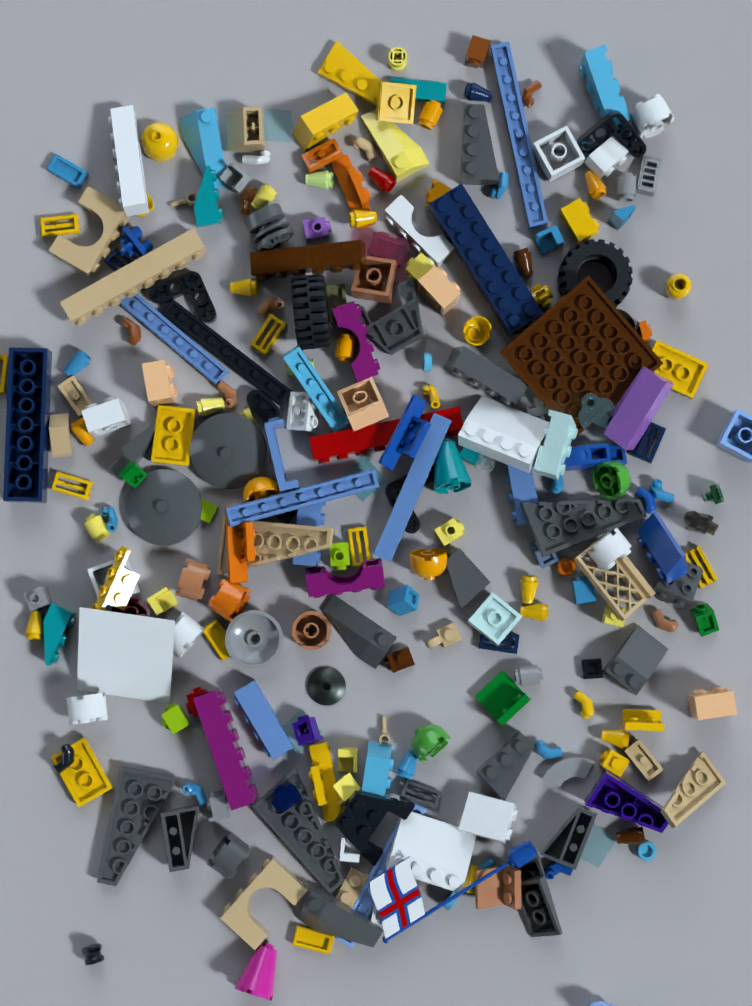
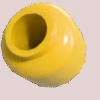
(677, 286)

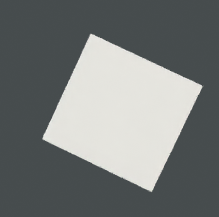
(125, 655)

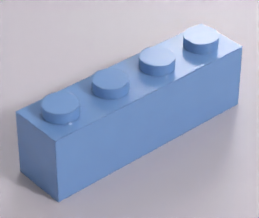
(522, 490)
(310, 516)
(264, 720)

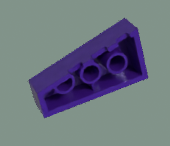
(621, 799)

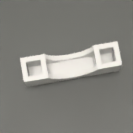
(435, 248)

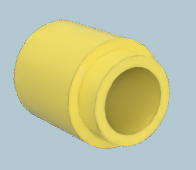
(96, 527)

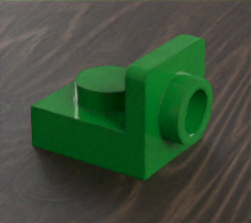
(133, 474)
(704, 619)

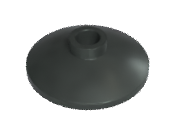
(333, 678)

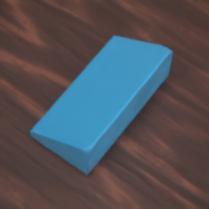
(621, 216)

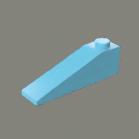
(204, 141)

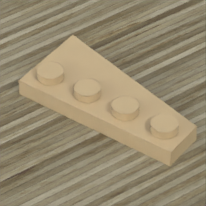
(694, 789)

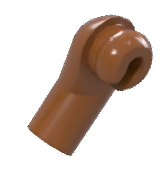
(527, 99)
(134, 331)

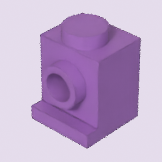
(316, 235)

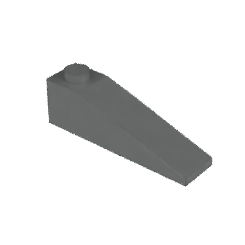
(361, 633)

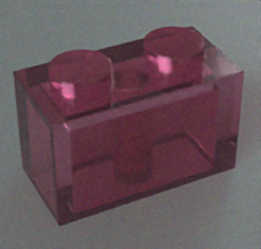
(389, 248)

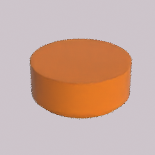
(566, 566)

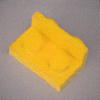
(642, 720)

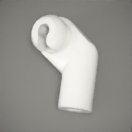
(256, 159)

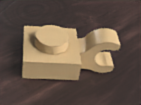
(446, 635)

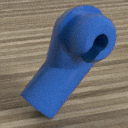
(649, 499)
(555, 868)

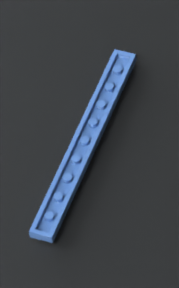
(519, 135)

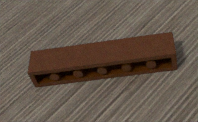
(308, 259)

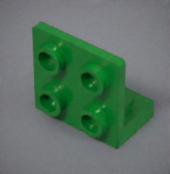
(502, 698)

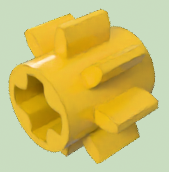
(542, 295)

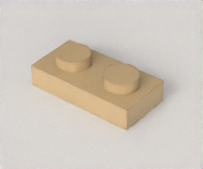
(75, 395)
(643, 759)
(352, 886)

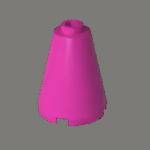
(259, 973)

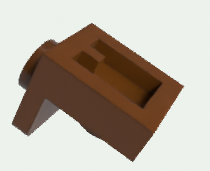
(399, 660)

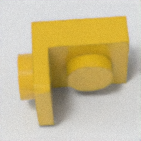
(613, 761)

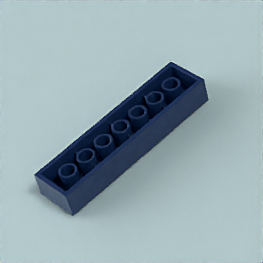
(485, 259)
(27, 425)

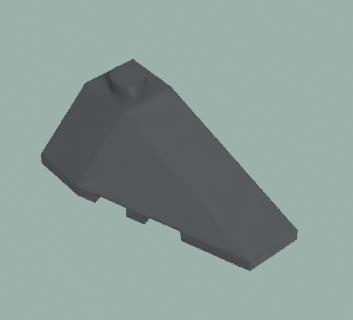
(335, 918)

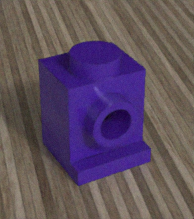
(302, 735)

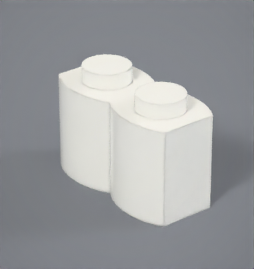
(606, 157)

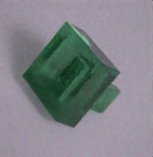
(715, 494)

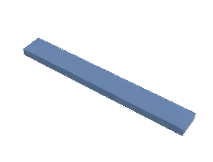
(175, 338)
(412, 488)
(302, 497)

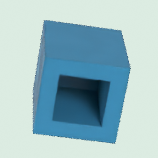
(583, 590)

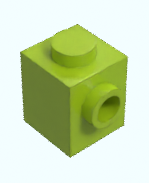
(340, 555)
(175, 718)

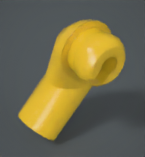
(587, 704)

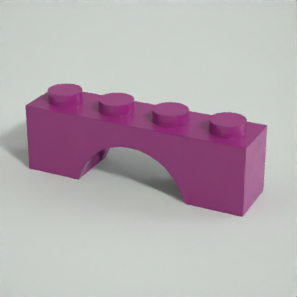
(348, 317)
(322, 582)

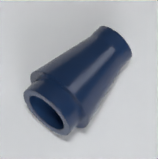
(475, 92)

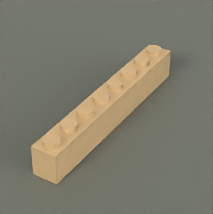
(133, 277)

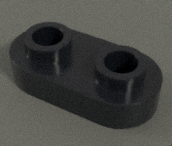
(263, 406)

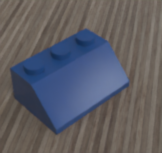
(662, 548)

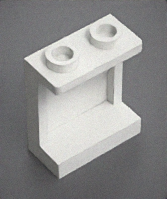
(488, 817)

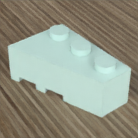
(555, 445)

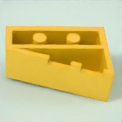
(324, 121)

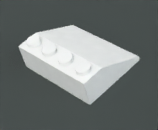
(503, 434)
(435, 849)

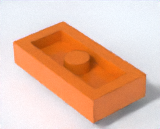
(322, 155)

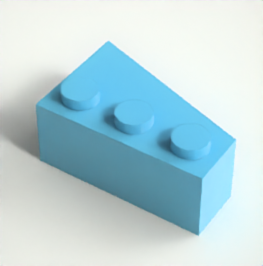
(377, 768)

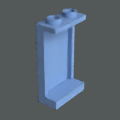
(270, 428)

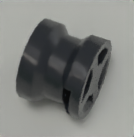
(93, 954)

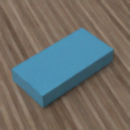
(67, 171)

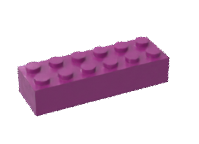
(225, 749)

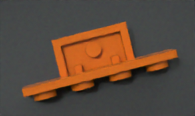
(351, 185)
(239, 550)

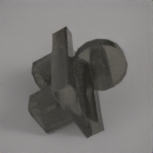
(700, 523)

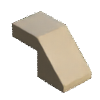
(60, 435)

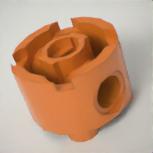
(230, 599)

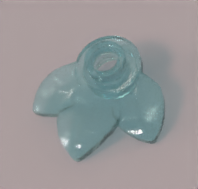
(597, 412)

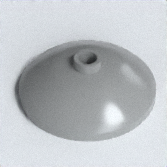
(243, 649)

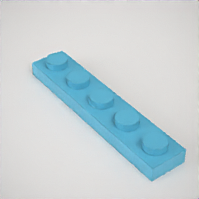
(316, 389)

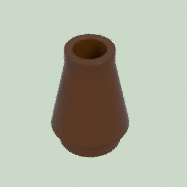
(523, 261)
(631, 836)

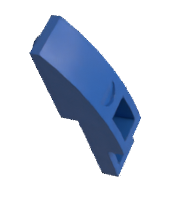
(592, 455)

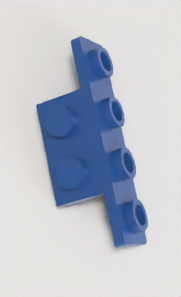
(407, 434)

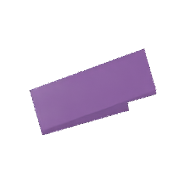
(637, 408)

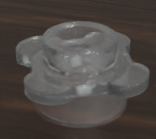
(488, 468)

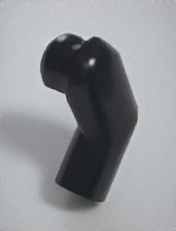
(67, 758)

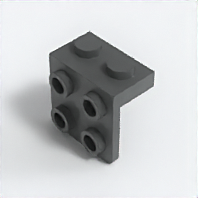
(680, 591)

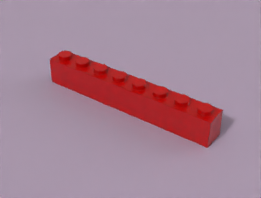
(371, 437)

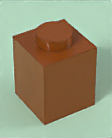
(477, 51)

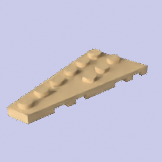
(278, 543)

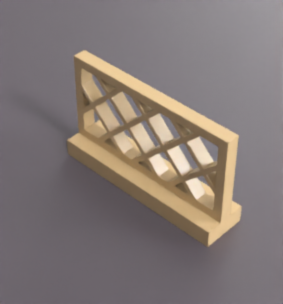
(627, 572)

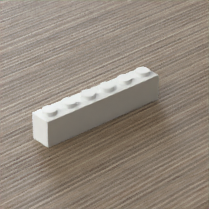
(129, 161)

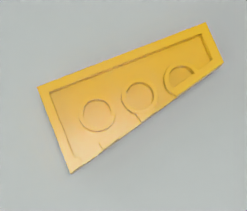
(349, 73)

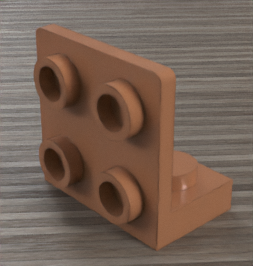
(499, 889)

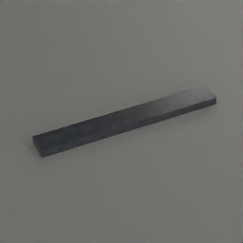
(226, 352)

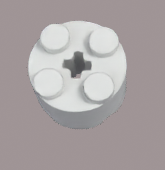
(651, 116)
(609, 549)
(185, 634)
(87, 708)

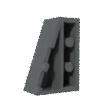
(506, 764)
(179, 833)
(571, 838)

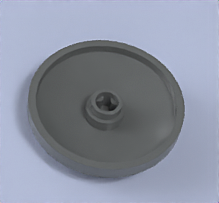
(228, 450)
(164, 508)

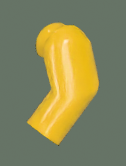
(433, 396)

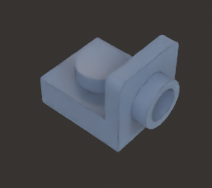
(545, 561)

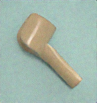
(185, 201)
(384, 730)

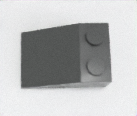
(636, 660)

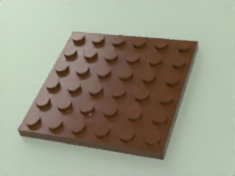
(579, 350)

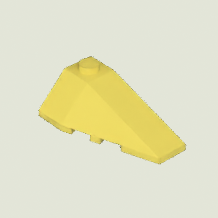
(396, 147)

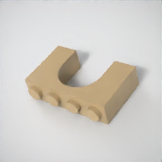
(88, 257)
(238, 914)

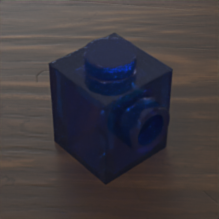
(285, 797)

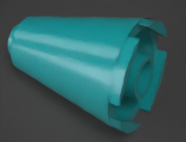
(450, 470)

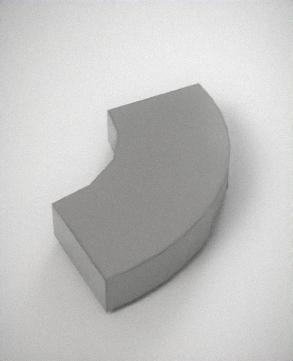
(566, 769)

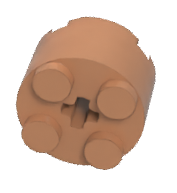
(192, 580)
(304, 621)

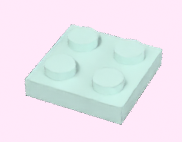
(494, 619)

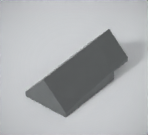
(537, 901)

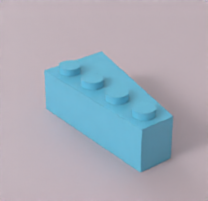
(601, 83)

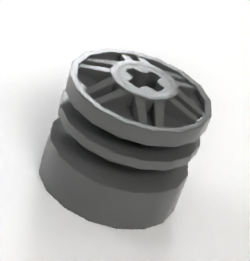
(268, 227)

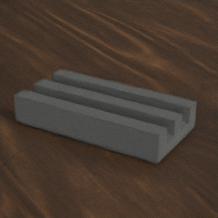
(403, 796)

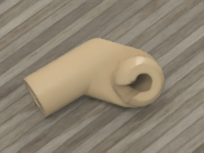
(367, 146)

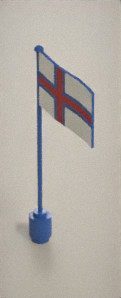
(401, 901)

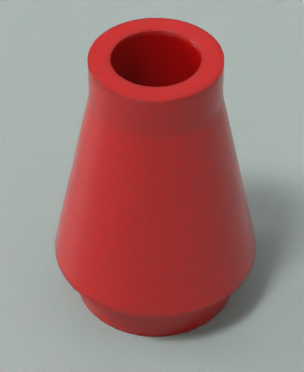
(382, 179)

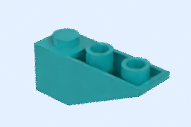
(206, 204)
(56, 626)

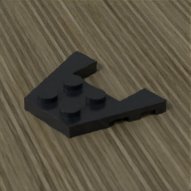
(363, 815)

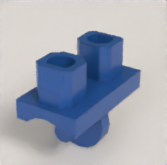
(131, 244)

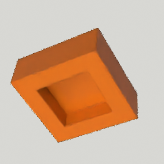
(644, 330)

